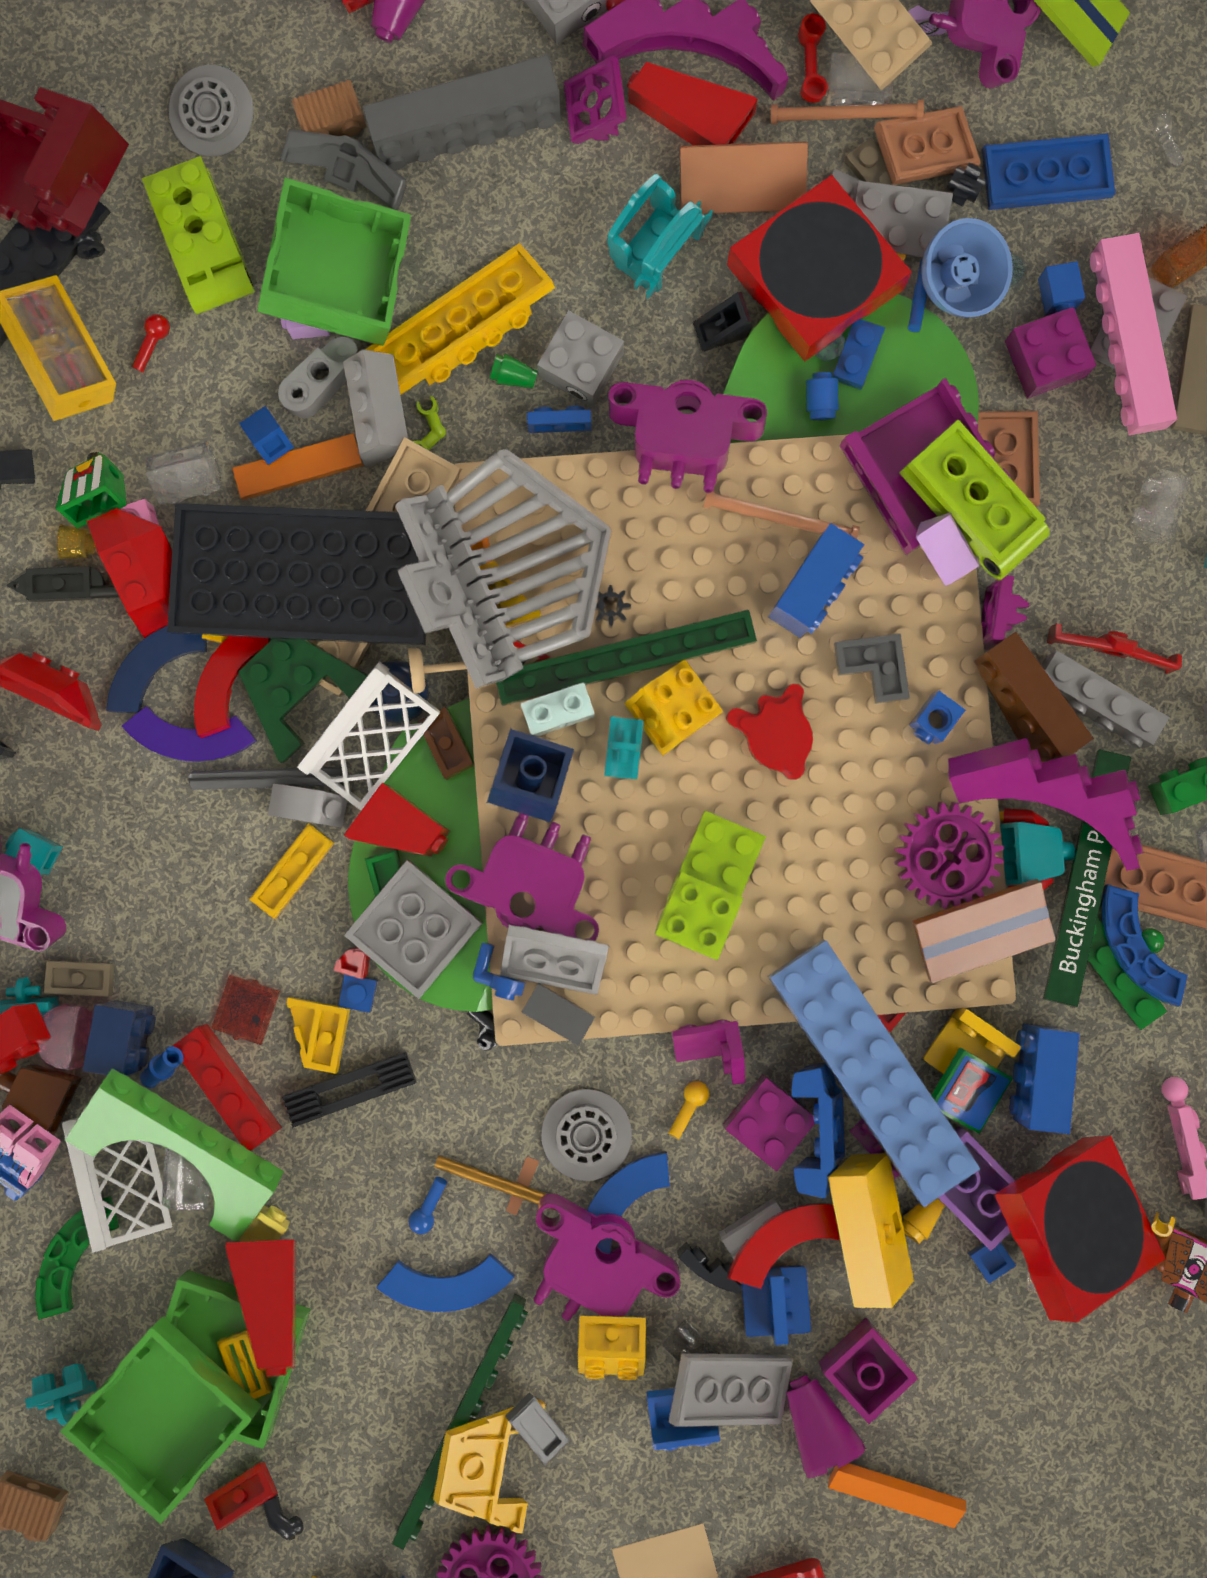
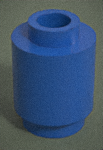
(822, 396)

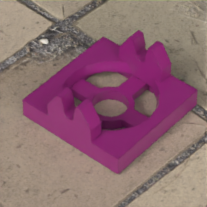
(591, 79)
(1000, 611)

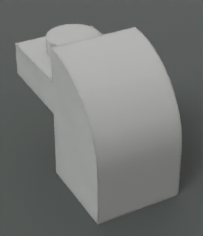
(307, 805)

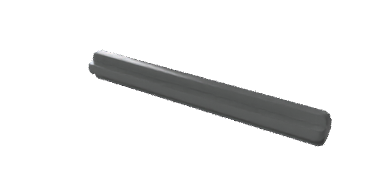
(257, 778)

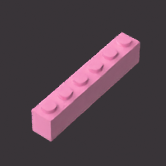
(1133, 334)

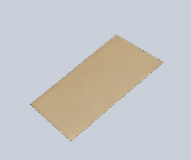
(670, 1555)

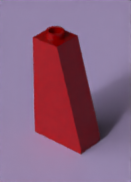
(691, 106)
(267, 1295)

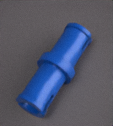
(161, 1067)

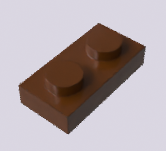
(447, 745)

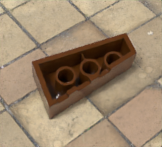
(1031, 700)

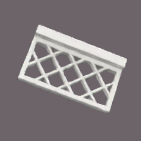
(346, 720)
(92, 1201)

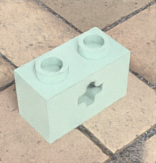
(558, 710)

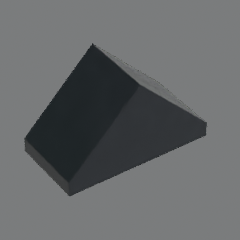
(724, 323)

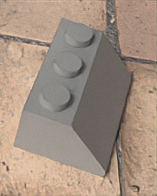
(375, 405)

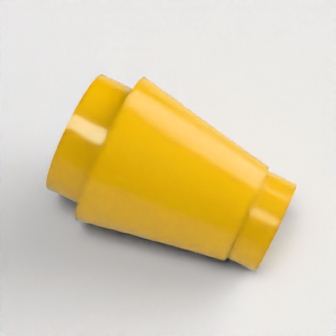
(921, 1220)

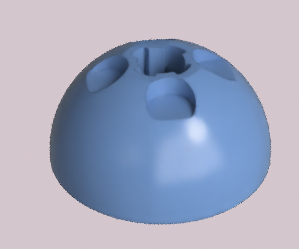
(967, 268)

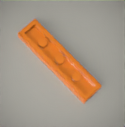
(298, 467)
(897, 1494)

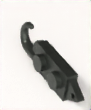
(62, 584)

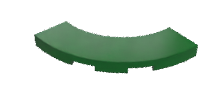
(59, 1264)

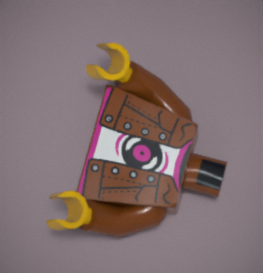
(1184, 1263)

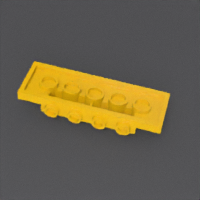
(466, 319)

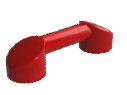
(809, 36)

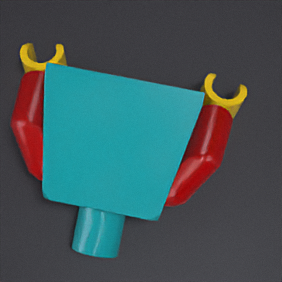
(1032, 848)

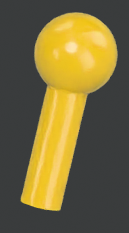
(696, 1095)

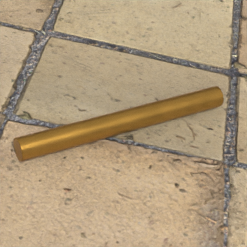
(489, 1180)

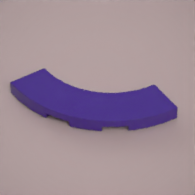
(184, 743)

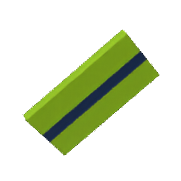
(1087, 24)

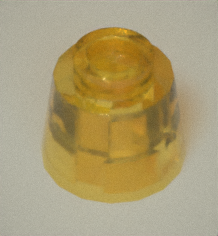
(74, 542)

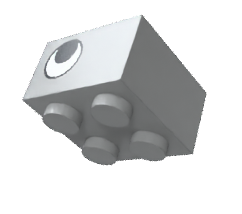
(565, 16)
(580, 358)

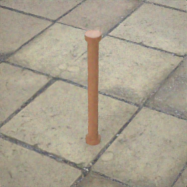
(847, 112)
(772, 514)

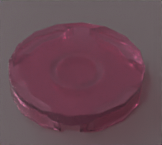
(69, 1034)

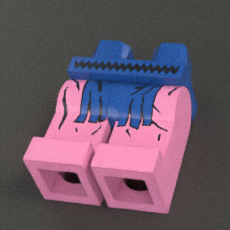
(20, 1156)

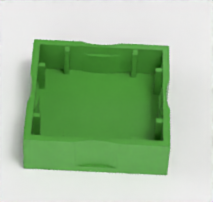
(334, 262)
(211, 1310)
(161, 1419)

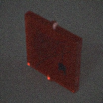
(245, 1009)

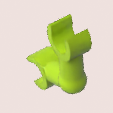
(437, 430)

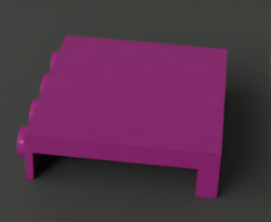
(892, 443)

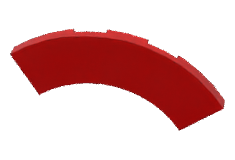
(216, 680)
(780, 1235)

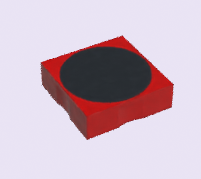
(818, 267)
(1080, 1228)

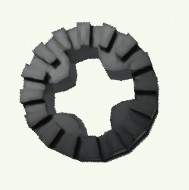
(89, 245)

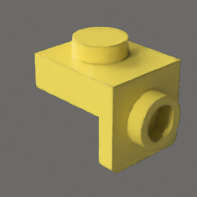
(266, 1226)

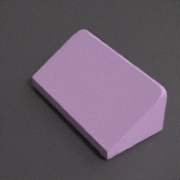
(946, 548)

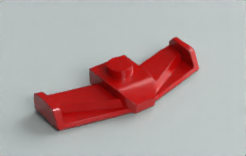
(1115, 644)

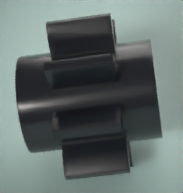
(966, 184)
(611, 616)

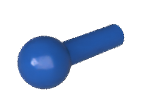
(422, 1219)

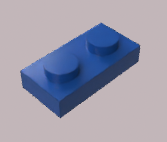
(858, 353)
(568, 420)

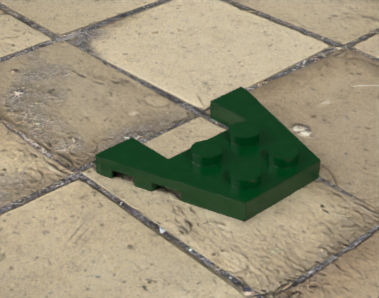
(283, 677)

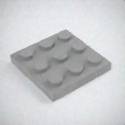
(413, 929)

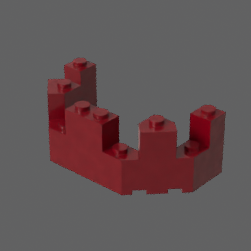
(55, 162)

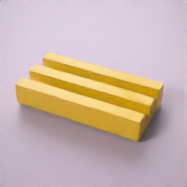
(231, 1367)

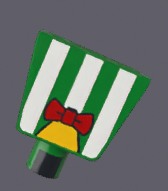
(91, 490)

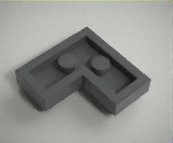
(880, 657)

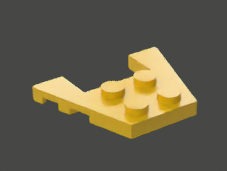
(473, 1472)

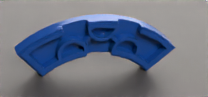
(1132, 953)
(627, 1186)
(445, 1293)

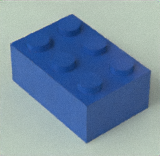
(817, 581)
(1045, 1078)

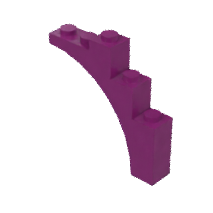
(688, 26)
(1017, 773)

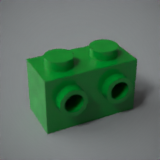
(1182, 789)

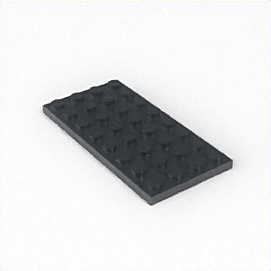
(291, 574)

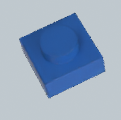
(358, 993)
(992, 1263)

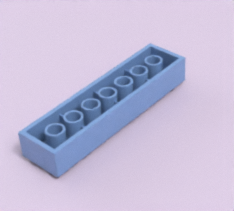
(874, 1073)

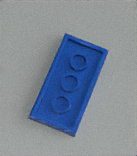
(1048, 171)

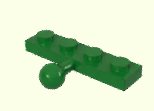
(1137, 1003)

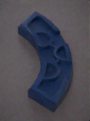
(143, 663)

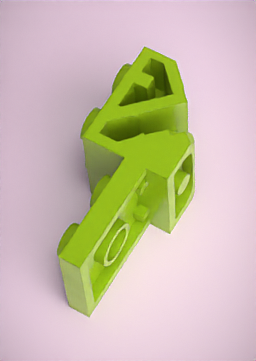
(710, 885)

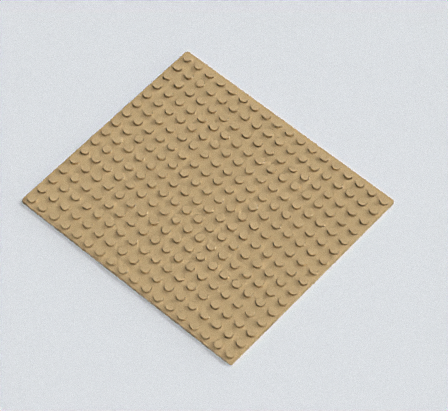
(828, 833)

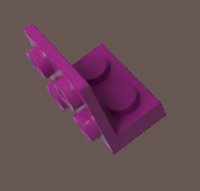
(713, 1040)

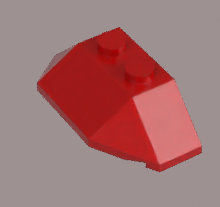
(137, 564)
(50, 687)

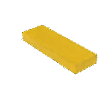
(292, 871)

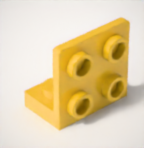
(673, 707)
(972, 1034)
(611, 1347)

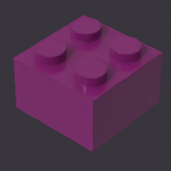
(1050, 352)
(769, 1122)
(867, 1370)

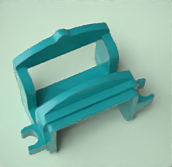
(658, 237)

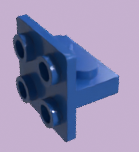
(779, 1305)
(667, 1436)

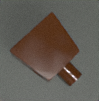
(39, 1094)

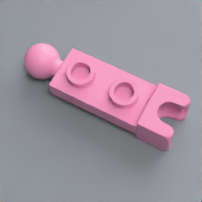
(1191, 1150)

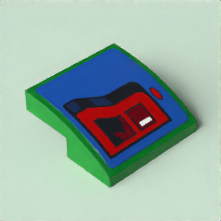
(970, 1090)

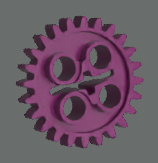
(925, 837)
(482, 1550)

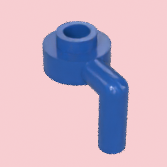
(505, 986)

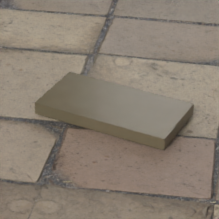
(1192, 382)

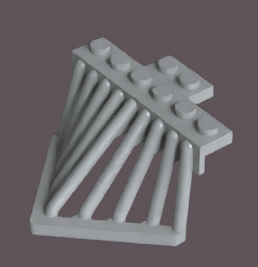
(455, 593)

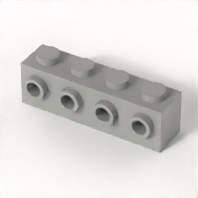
(1105, 702)

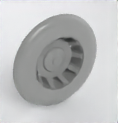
(198, 102)
(586, 1135)

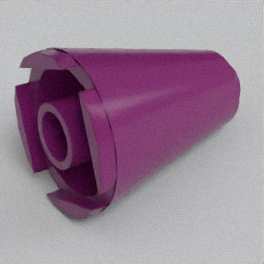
(393, 17)
(820, 1428)

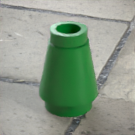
(512, 372)

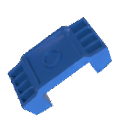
(813, 1172)

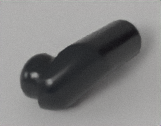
(486, 1029)
(279, 1523)

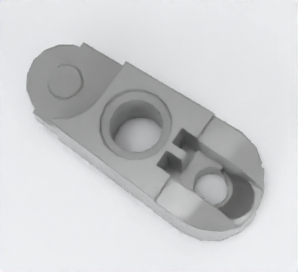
(316, 392)

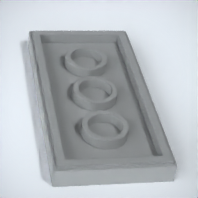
(730, 1389)

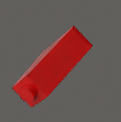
(397, 824)

